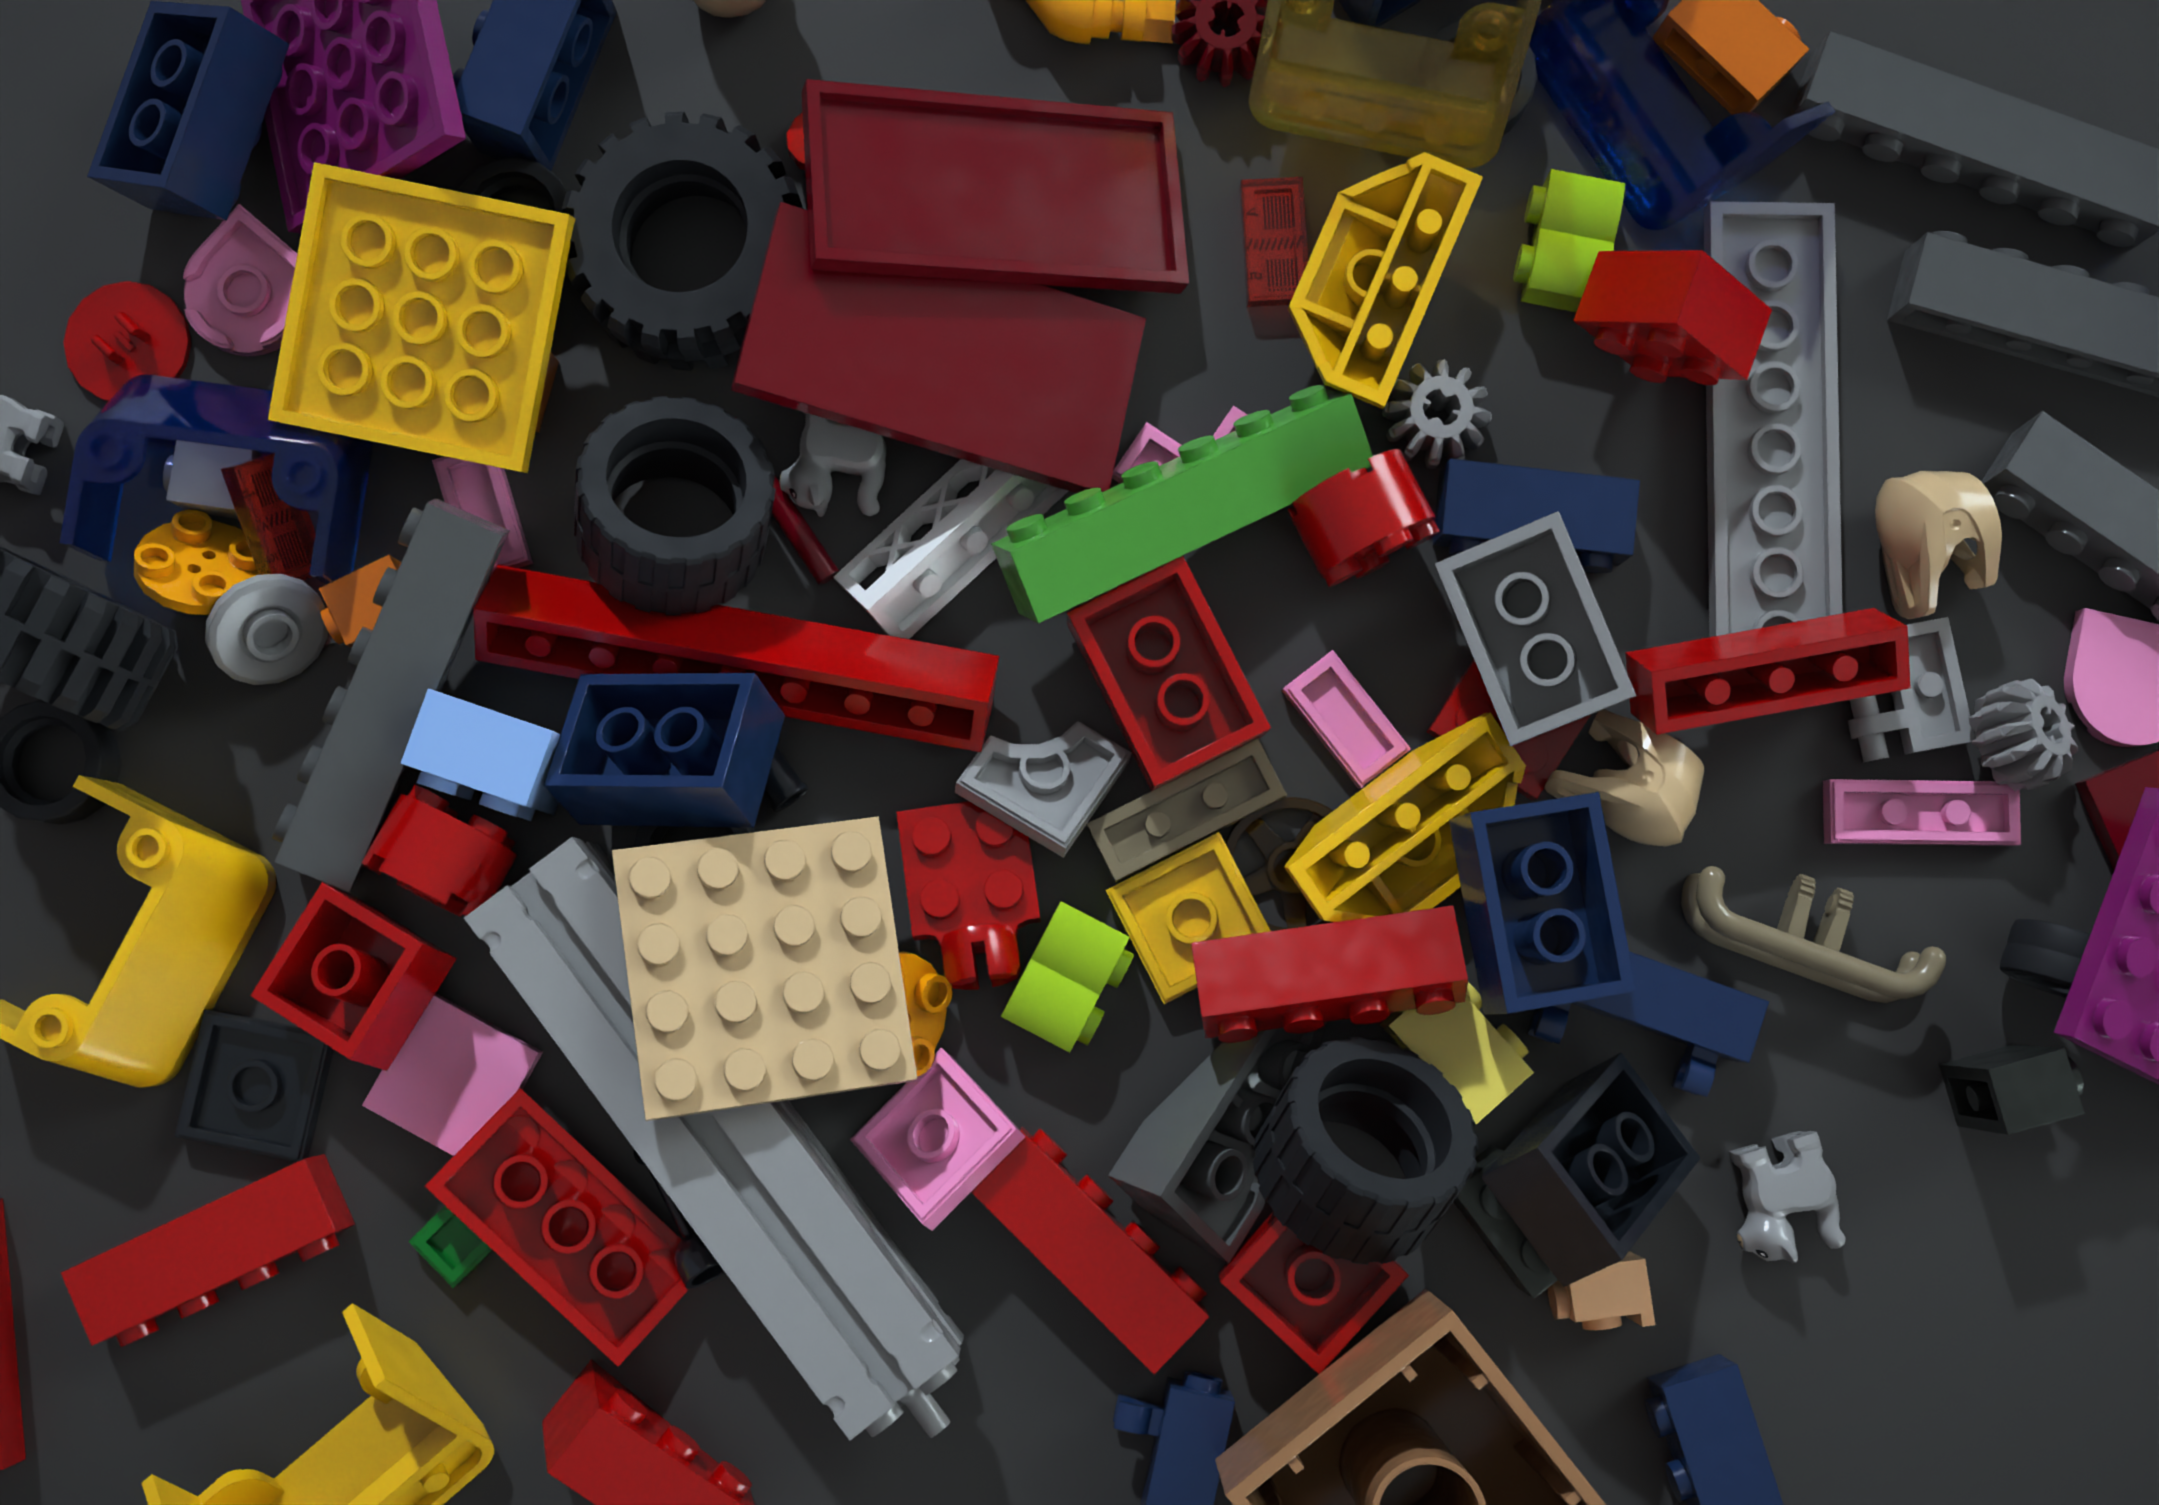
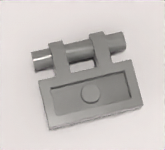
(1928, 714)

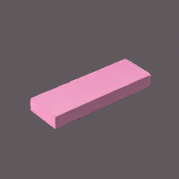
(1920, 812)

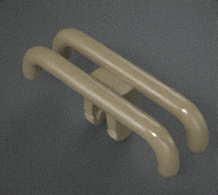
(1788, 950)

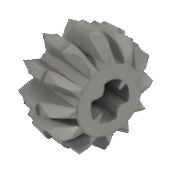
(1441, 393)
(2023, 734)

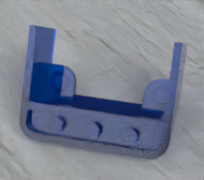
(1642, 117)
(309, 469)

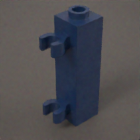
(1680, 1007)
(1188, 1434)

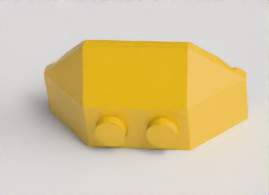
(1379, 272)
(1393, 838)

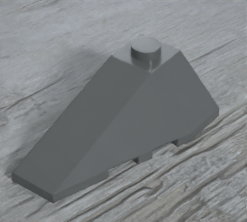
(1196, 1148)

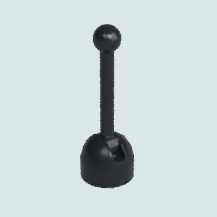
(692, 1257)

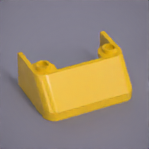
(173, 958)
(398, 1447)

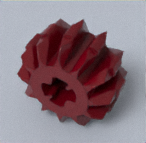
(1213, 50)

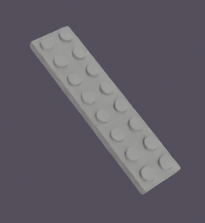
(1778, 431)

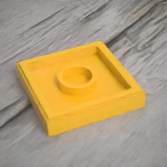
(1184, 902)

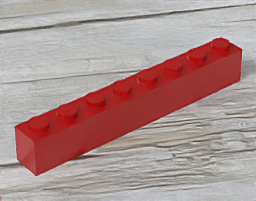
(805, 665)

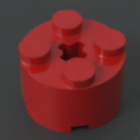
(1363, 517)
(439, 855)

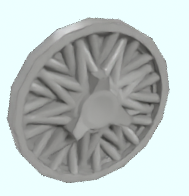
(266, 629)

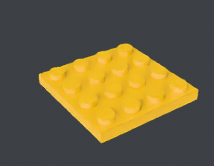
(421, 317)

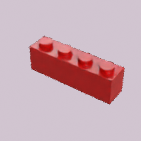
(1768, 670)
(1330, 974)
(207, 1249)
(1092, 1252)

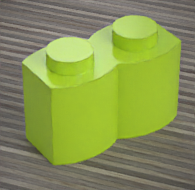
(1571, 223)
(1067, 977)

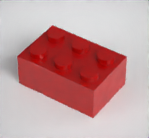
(1167, 673)

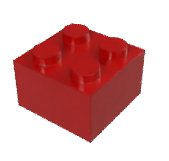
(1673, 315)
(353, 977)
(1306, 1295)

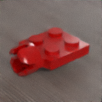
(968, 888)

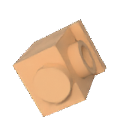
(1606, 1296)

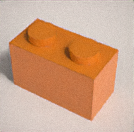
(1731, 48)

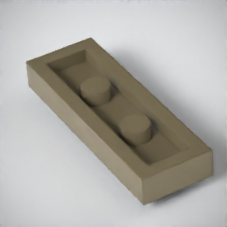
(1186, 810)

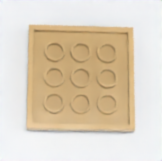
(762, 967)

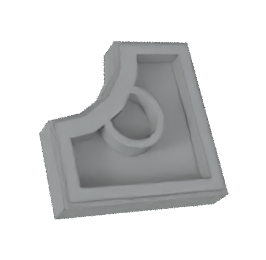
(1046, 786)

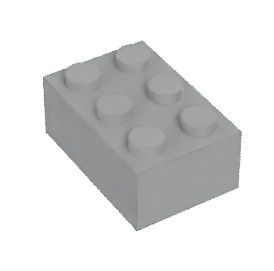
(1535, 629)

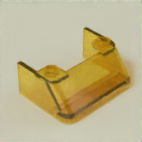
(1390, 85)

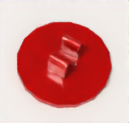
(125, 334)

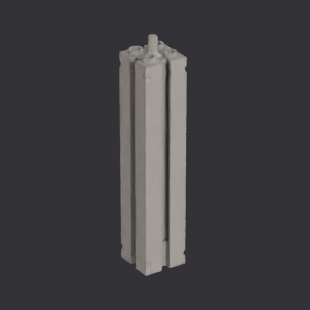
(742, 1176)

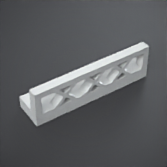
(933, 570)

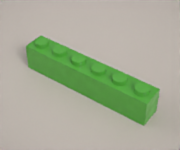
(1180, 504)

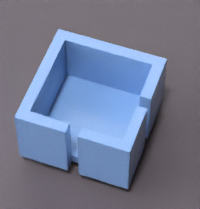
(483, 750)

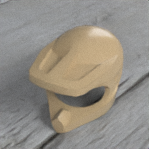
(1925, 526)
(1652, 797)

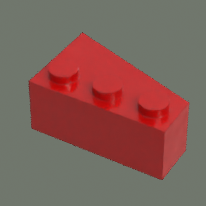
(627, 1454)

